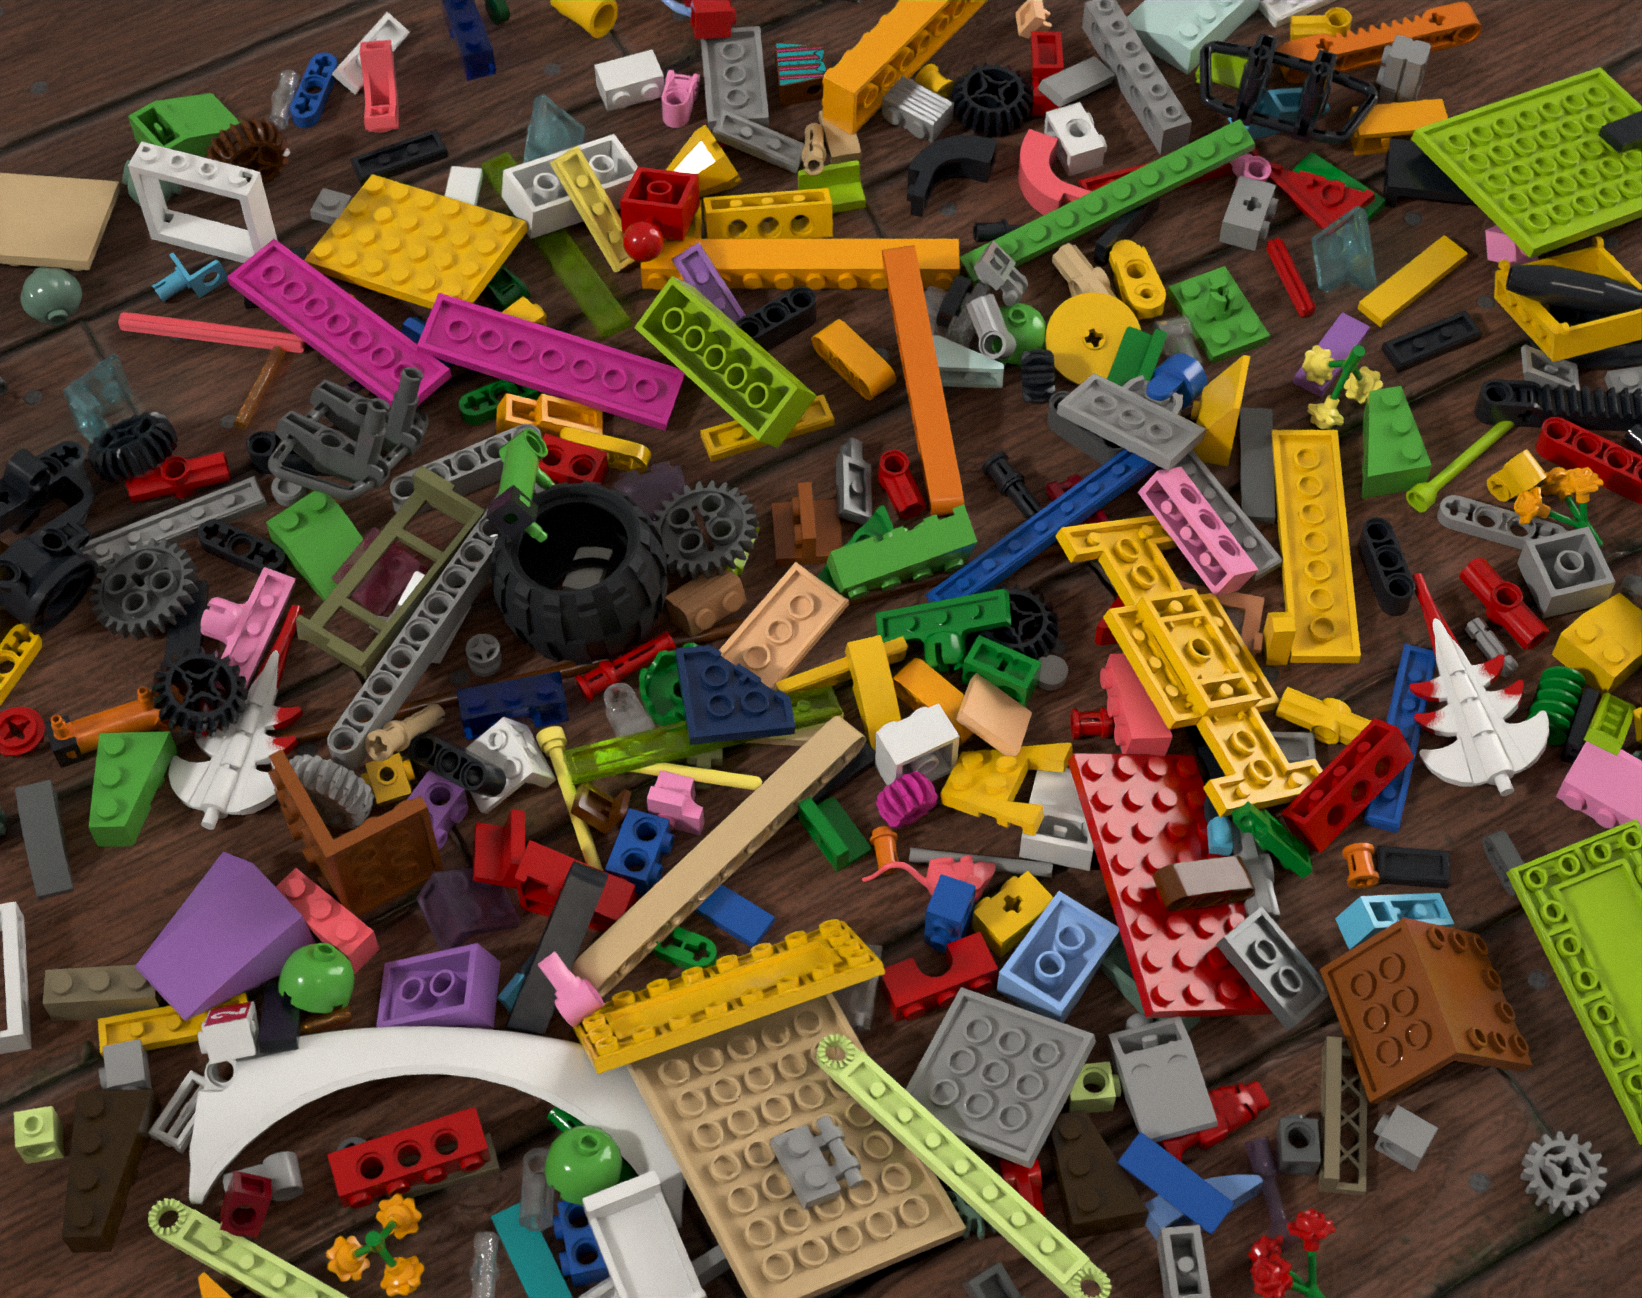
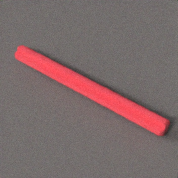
(210, 332)

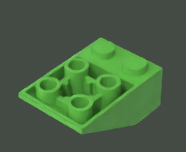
(182, 123)

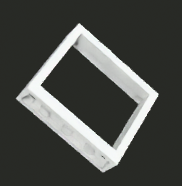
(201, 173)
(18, 1031)

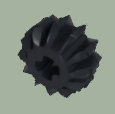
(1037, 376)

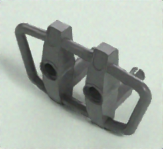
(362, 420)

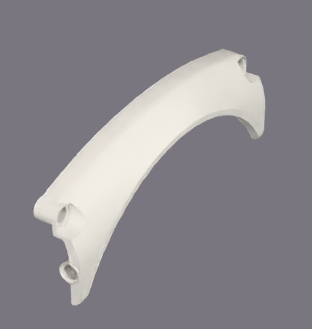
(553, 1069)

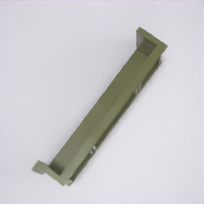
(428, 489)

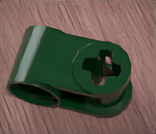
(504, 289)

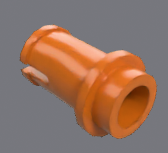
(885, 847)

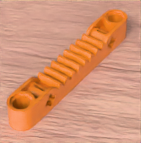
(1452, 23)

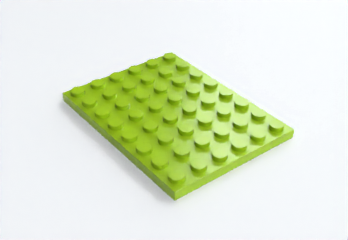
(1541, 163)

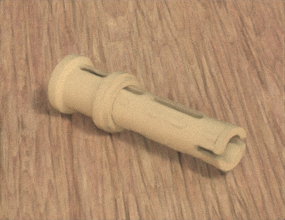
(398, 734)

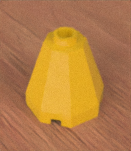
(705, 157)

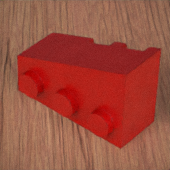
(542, 877)

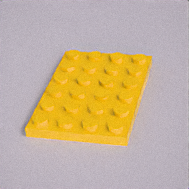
(415, 243)

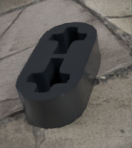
(953, 300)

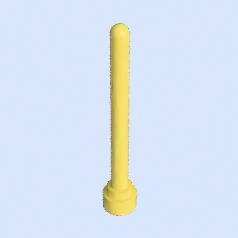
(553, 742)
(704, 775)

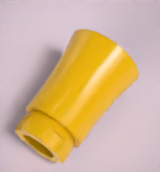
(593, 15)

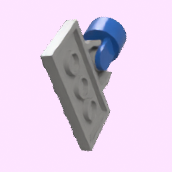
(1143, 413)

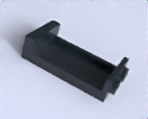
(1414, 174)

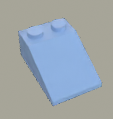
(1057, 959)

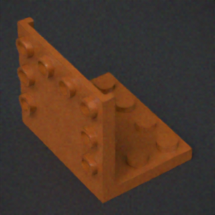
(368, 863)
(1420, 1002)

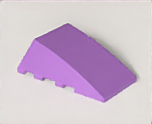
(223, 939)

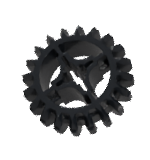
(984, 97)
(132, 447)
(1028, 617)
(193, 675)

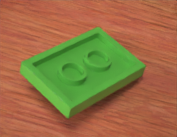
(1219, 314)

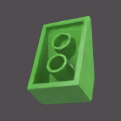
(315, 539)

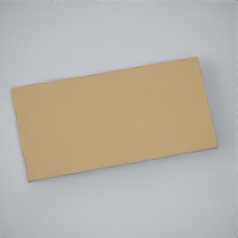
(53, 219)

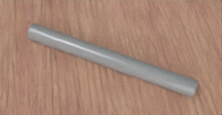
(1002, 864)

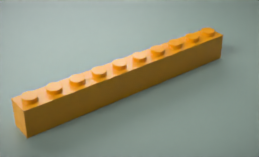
(806, 262)

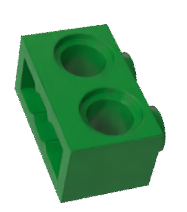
(1004, 668)

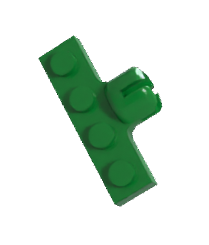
(945, 625)

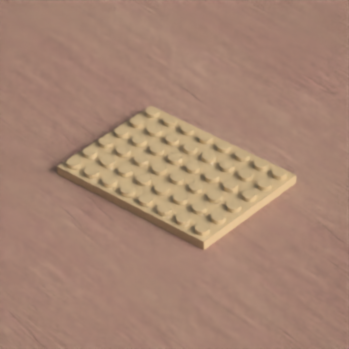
(718, 1113)

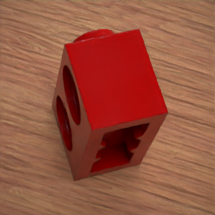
(572, 460)

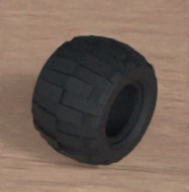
(591, 620)

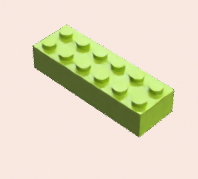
(725, 362)

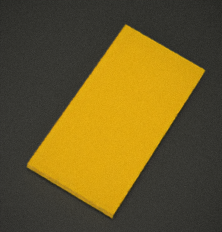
(726, 994)

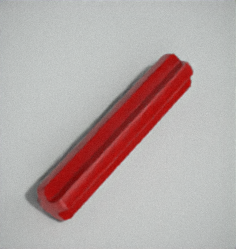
(1291, 278)

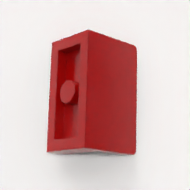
(499, 850)

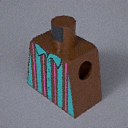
(800, 72)

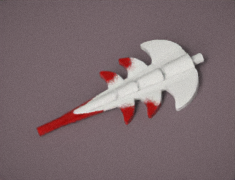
(1485, 745)
(230, 778)

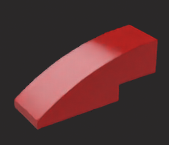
(1045, 62)

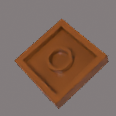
(805, 529)

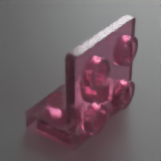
(385, 580)

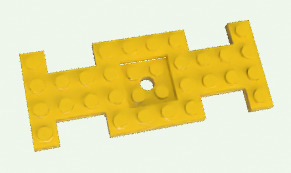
(1221, 686)

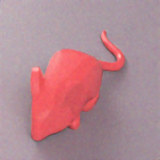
(975, 874)

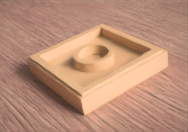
(994, 716)

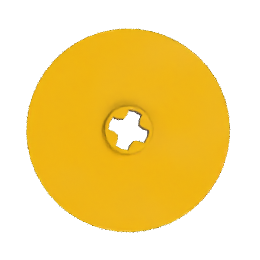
(1071, 327)

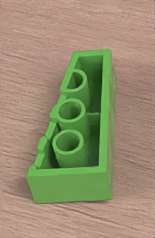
(903, 555)

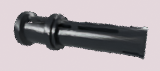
(1011, 484)

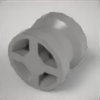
(483, 646)

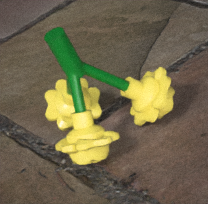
(1319, 368)

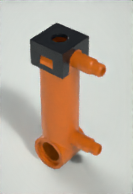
(76, 737)

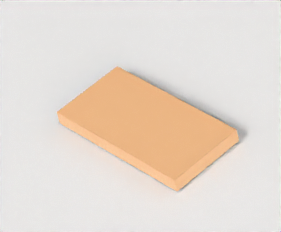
(784, 626)

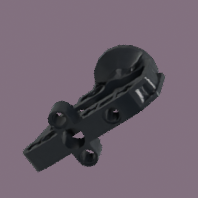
(46, 571)

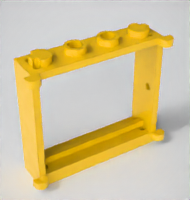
(1560, 340)

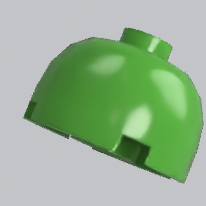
(1026, 327)
(317, 978)
(583, 1163)

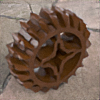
(253, 146)

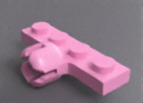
(250, 625)

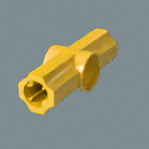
(1327, 719)

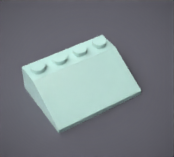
(1181, 27)

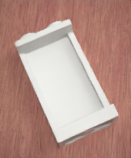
(641, 1241)

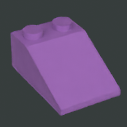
(441, 989)

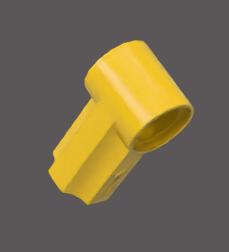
(1334, 21)

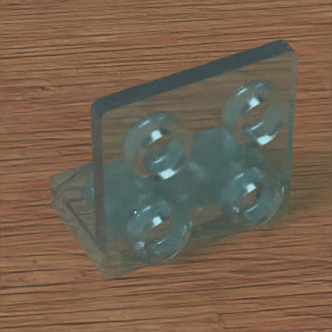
(96, 395)

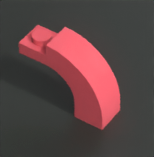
(379, 86)
(1036, 179)

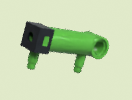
(514, 506)

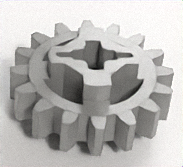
(1547, 1178)

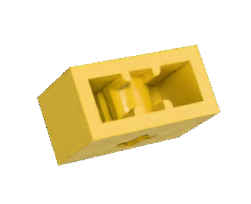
(1007, 929)

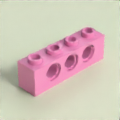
(1198, 531)

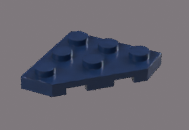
(728, 699)

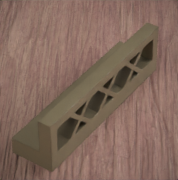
(1331, 1123)

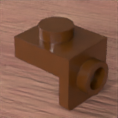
(600, 808)

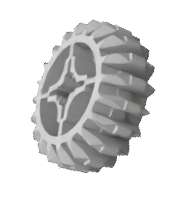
(334, 791)

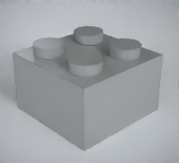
(1565, 572)

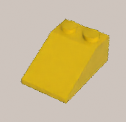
(1220, 412)
(1604, 643)

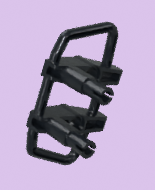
(1312, 97)

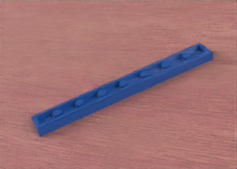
(1040, 530)

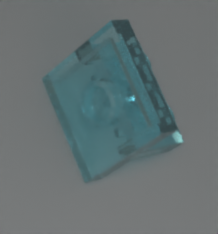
(550, 130)
(1345, 252)

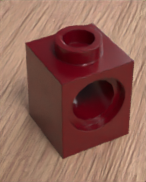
(245, 1191)

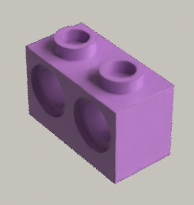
(434, 789)

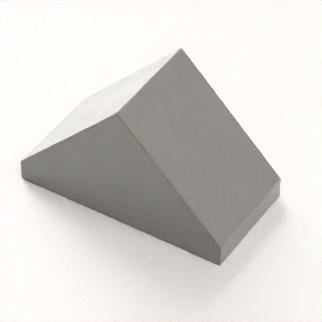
(1540, 369)

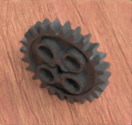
(728, 520)
(144, 589)

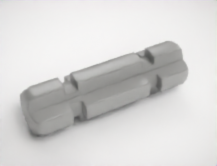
(1490, 644)

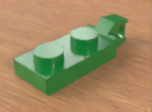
(1274, 837)

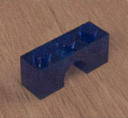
(470, 36)
(534, 697)

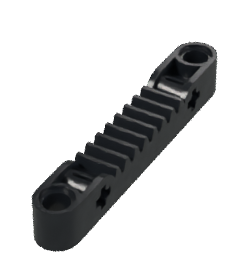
(1591, 410)

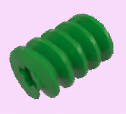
(1558, 697)

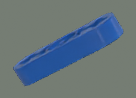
(317, 102)

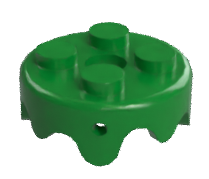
(658, 688)

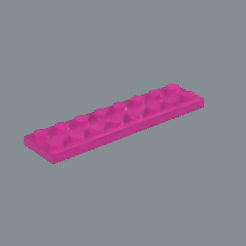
(334, 322)
(551, 361)

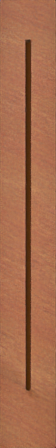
(570, 669)

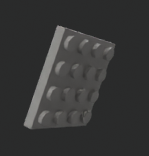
(999, 1075)

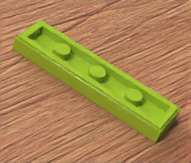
(1610, 723)

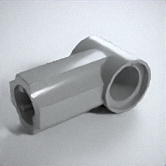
(989, 325)
(284, 1175)

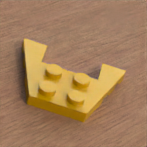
(990, 781)

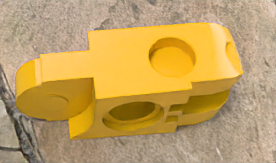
(1137, 280)

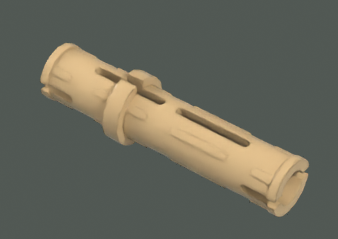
(814, 149)

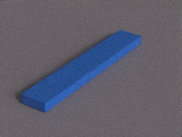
(1414, 667)

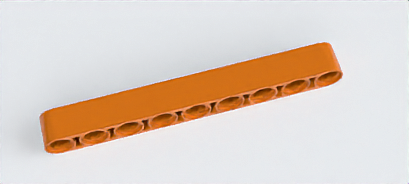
(923, 380)

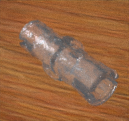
(283, 98)
(484, 1270)

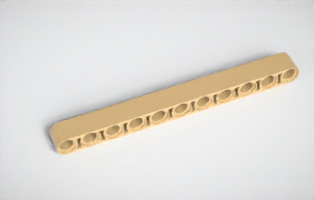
(718, 856)

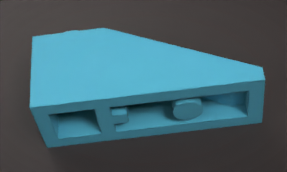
(1375, 913)

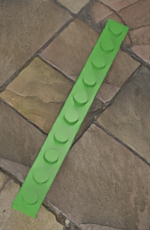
(1119, 196)

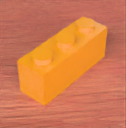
(1394, 122)

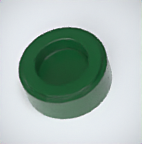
(497, 11)

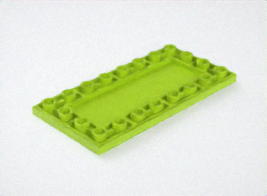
(1590, 926)

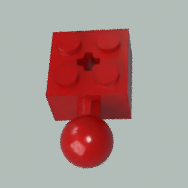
(657, 208)

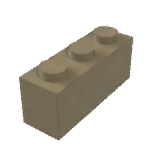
(97, 992)

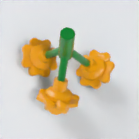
(1563, 484)
(401, 1274)

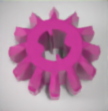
(906, 800)

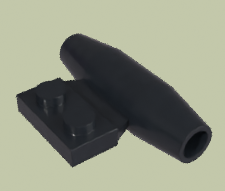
(1573, 289)
(1613, 357)

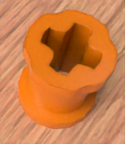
(1360, 865)

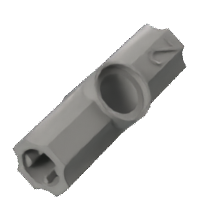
(1260, 871)

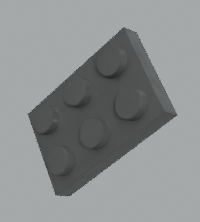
(1274, 968)

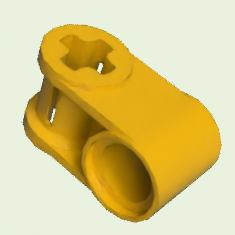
(1516, 476)

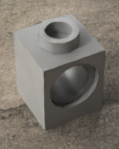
(1404, 1137)

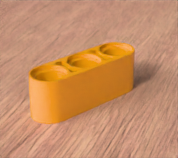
(853, 359)
(923, 687)

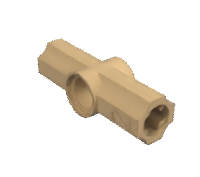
(1080, 273)

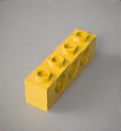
(782, 206)

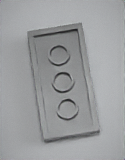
(735, 76)

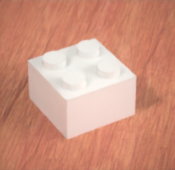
(917, 744)

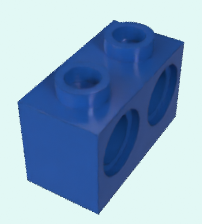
(632, 851)
(948, 912)
(578, 1242)

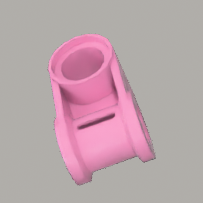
(679, 98)

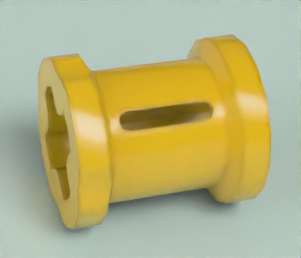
(931, 79)

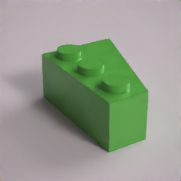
(1391, 445)
(125, 782)

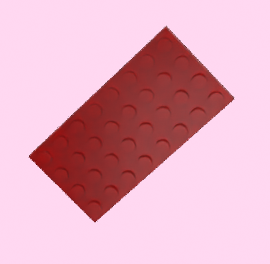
(1140, 819)

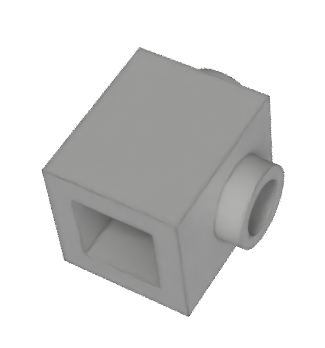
(125, 1067)

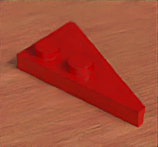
(1316, 196)

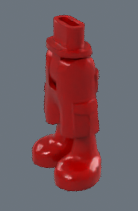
(1233, 1109)

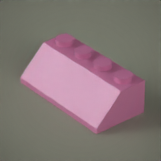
(1604, 786)

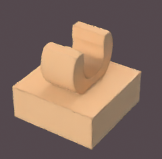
(1032, 17)

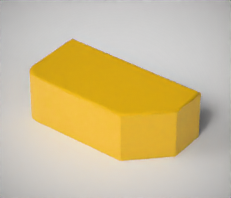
(1278, 638)

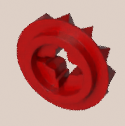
(24, 720)

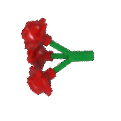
(1273, 1273)

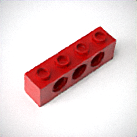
(1347, 785)
(389, 1150)

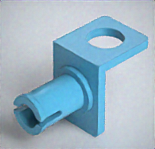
(180, 279)

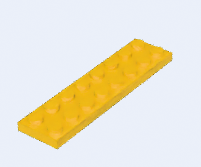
(1315, 546)

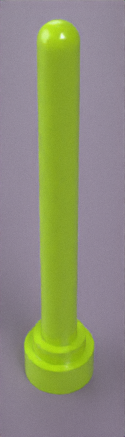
(1424, 494)

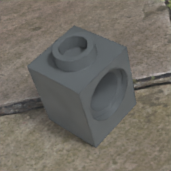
(1292, 1159)

